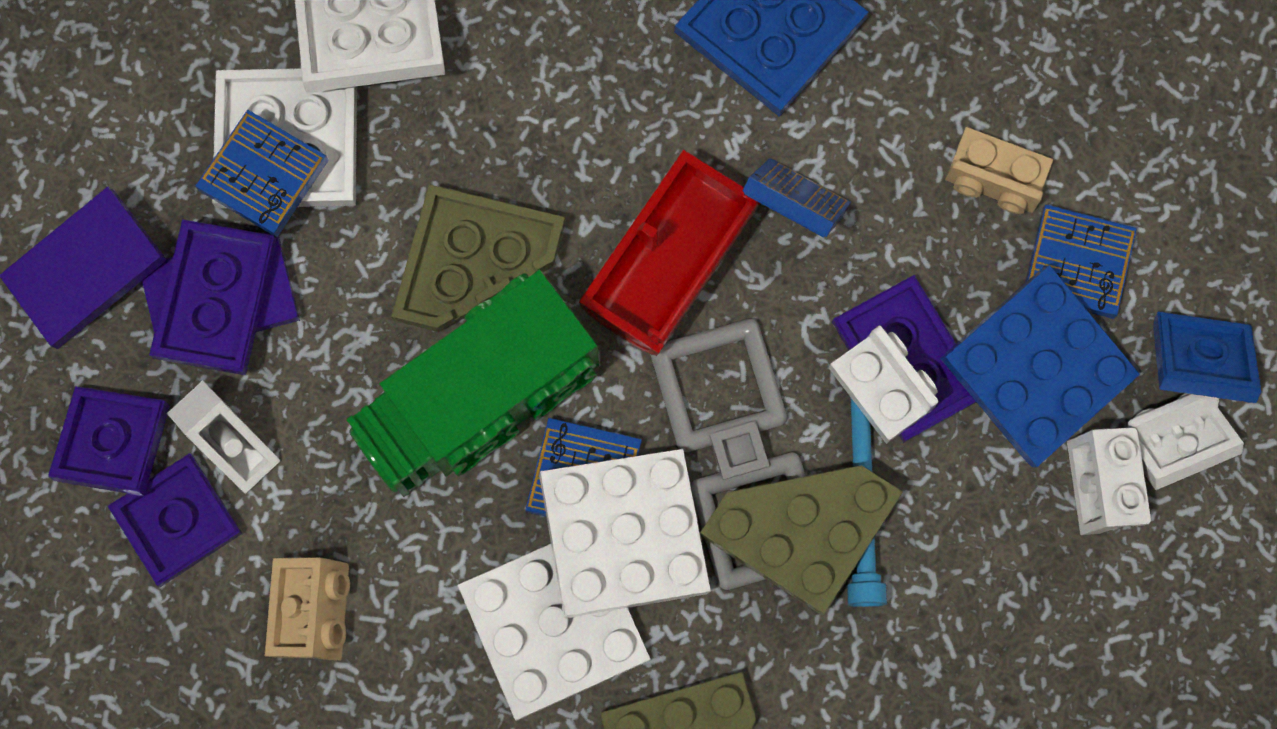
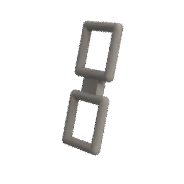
(734, 442)

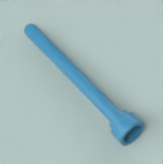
(866, 584)

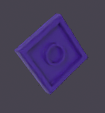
(109, 441)
(175, 520)

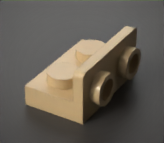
(998, 171)
(307, 608)

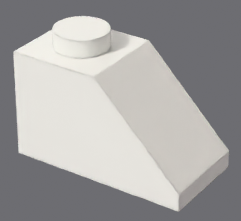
(223, 437)

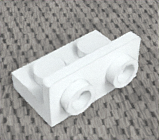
(885, 383)
(1108, 480)

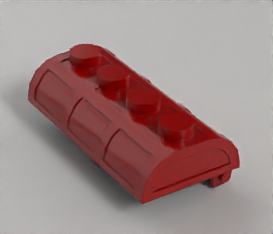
(668, 254)

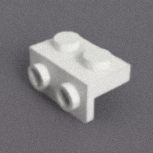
(1184, 438)

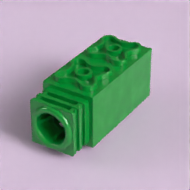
(476, 385)

